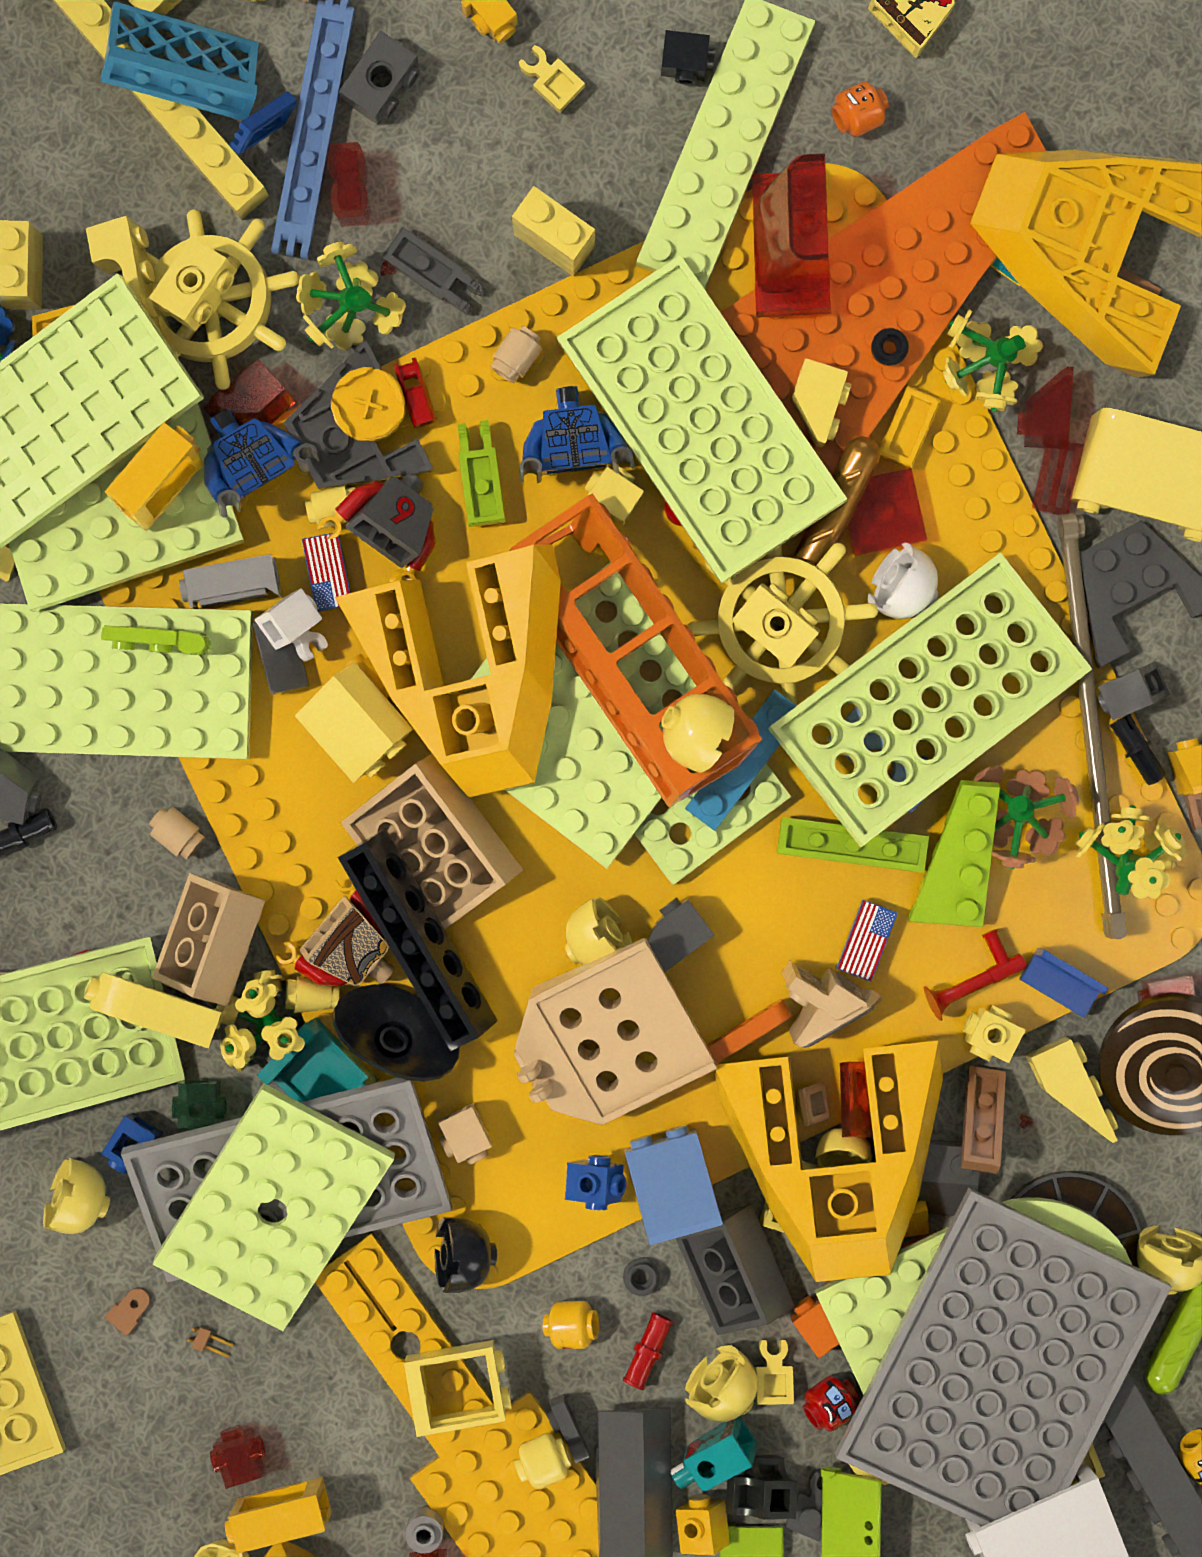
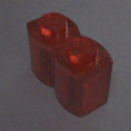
(348, 191)

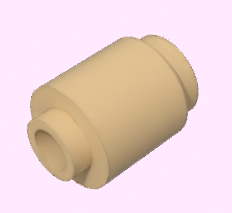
(516, 354)
(176, 832)

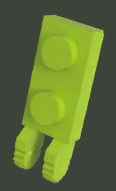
(480, 479)
(158, 639)

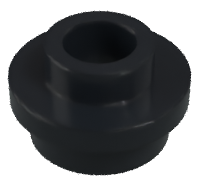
(894, 336)

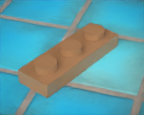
(983, 1120)

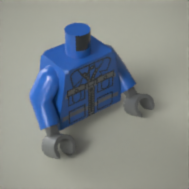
(572, 440)
(249, 458)

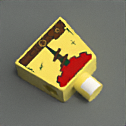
(912, 20)

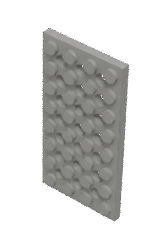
(354, 1105)

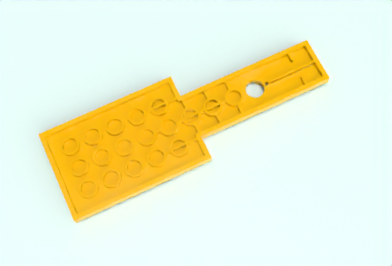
(475, 1474)

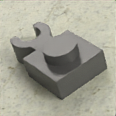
(563, 1420)
(808, 1511)

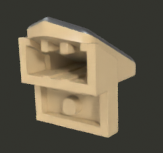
(827, 1003)

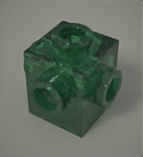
(201, 1092)

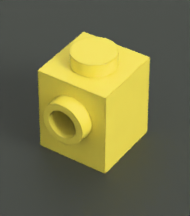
(615, 492)

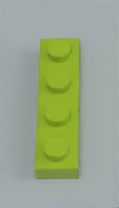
(835, 843)

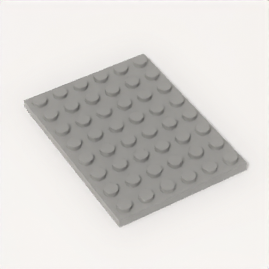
(1001, 1364)

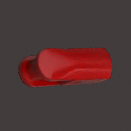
(417, 397)

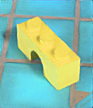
(122, 246)

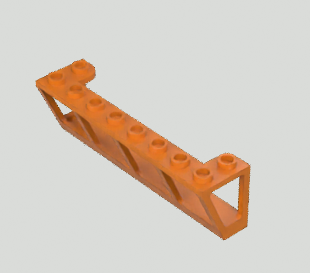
(599, 668)

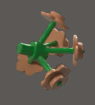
(1028, 795)

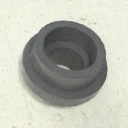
(635, 1287)

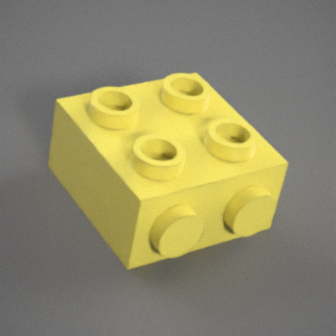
(20, 265)

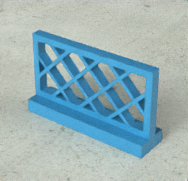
(176, 78)

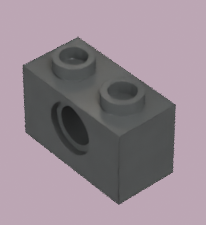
(386, 57)

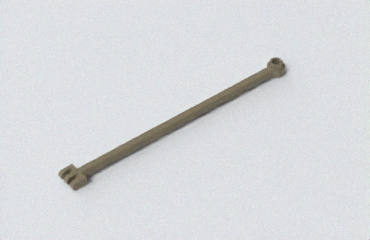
(1069, 531)

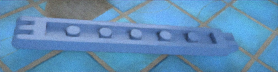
(313, 127)

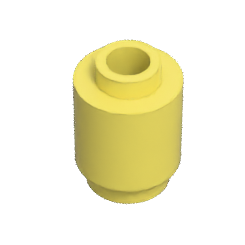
(324, 504)

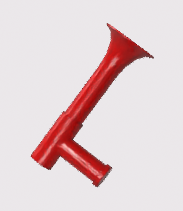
(1004, 968)

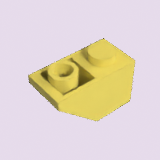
(817, 397)

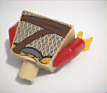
(343, 946)

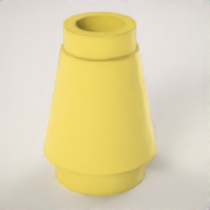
(307, 996)

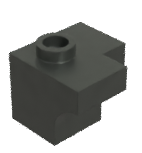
(763, 1490)

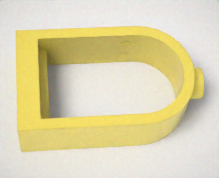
(152, 1009)

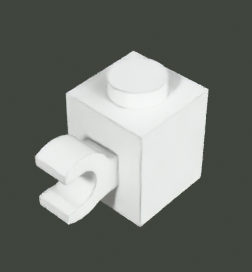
(290, 622)

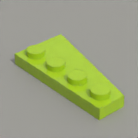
(961, 861)

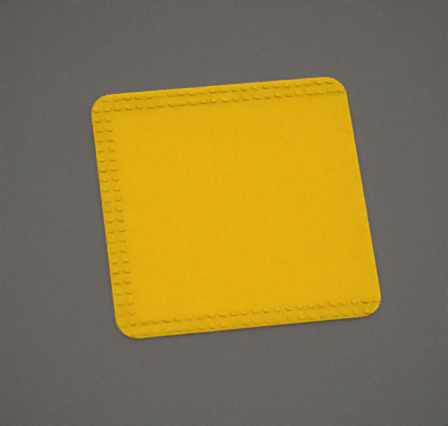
(287, 802)

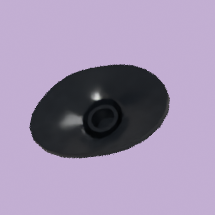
(393, 1033)

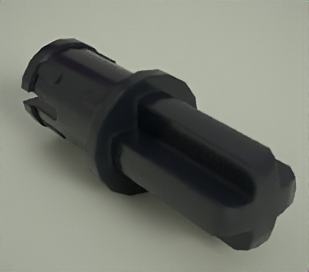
(1138, 749)

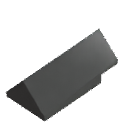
(634, 1483)

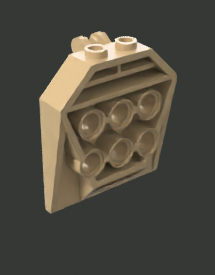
(569, 1074)

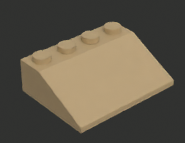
(439, 837)

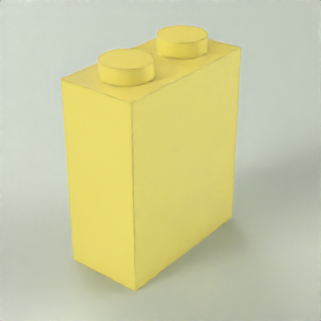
(553, 231)
(355, 723)

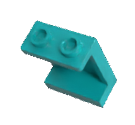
(319, 1068)

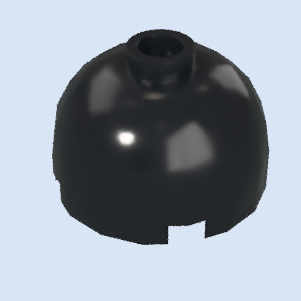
(463, 1255)

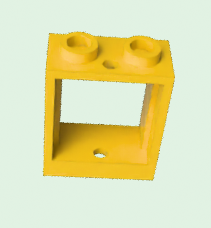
(155, 475)
(278, 1515)

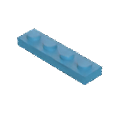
(717, 799)

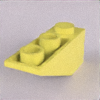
(1064, 1078)

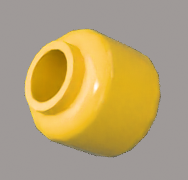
(571, 1325)

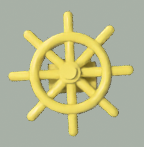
(196, 289)
(782, 624)

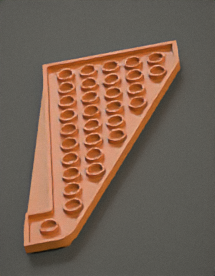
(894, 269)

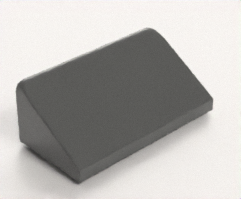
(282, 666)

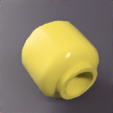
(543, 1461)

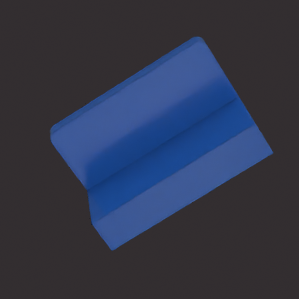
(1061, 982)

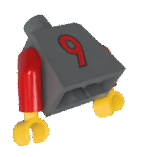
(391, 521)

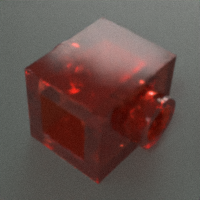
(238, 1456)

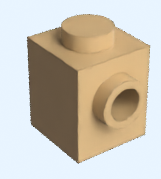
(465, 1135)

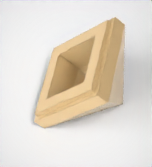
(812, 1104)

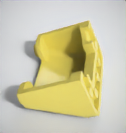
(1142, 470)

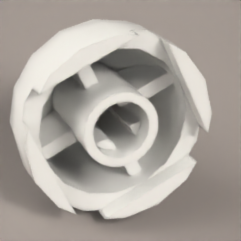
(905, 583)

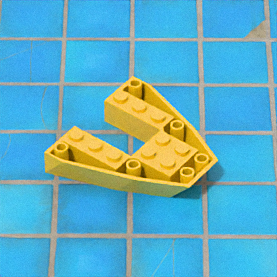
(486, 727)
(841, 1216)

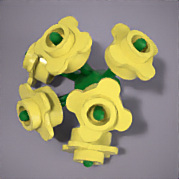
(259, 1002)

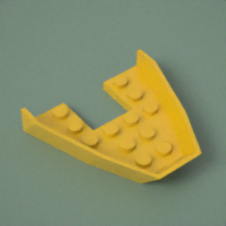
(1065, 229)

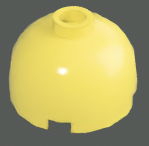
(696, 729)
(594, 932)
(76, 1199)
(1171, 1257)
(723, 1387)

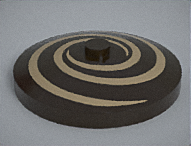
(1155, 1064)

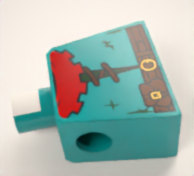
(717, 1456)

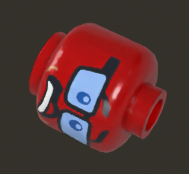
(830, 1403)

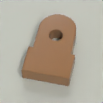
(124, 1315)

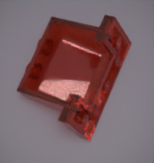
(792, 239)

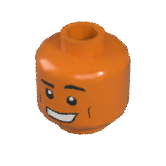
(859, 109)

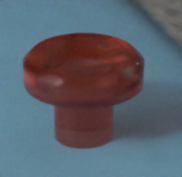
(386, 269)
(1025, 1121)

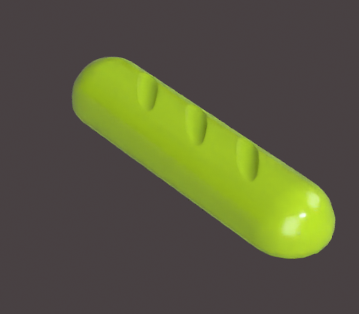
(1176, 1344)

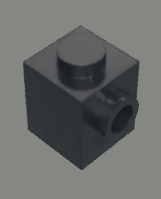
(686, 57)

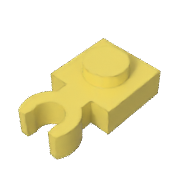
(555, 81)
(774, 1380)

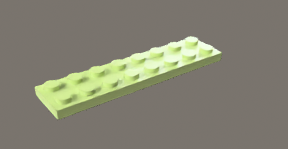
(727, 139)

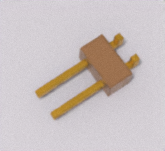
(202, 1338)

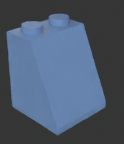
(672, 1185)

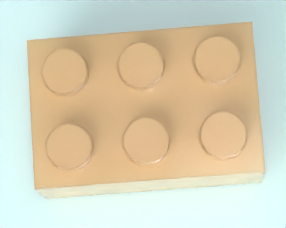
(208, 940)

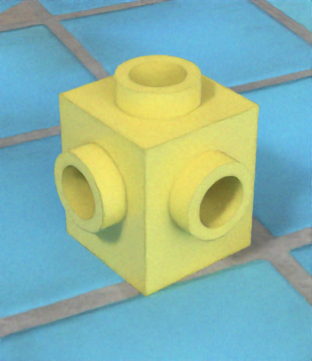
(1005, 1036)

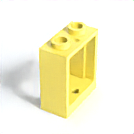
(418, 1393)

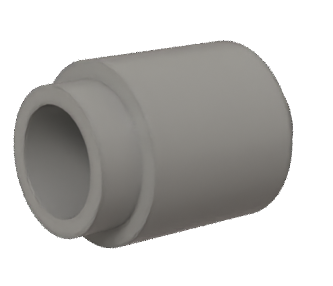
(424, 1519)

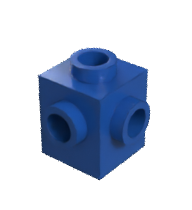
(595, 1182)

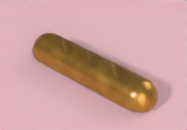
(852, 477)

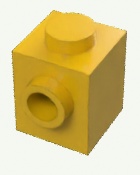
(702, 1525)

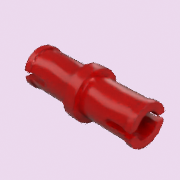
(647, 1351)

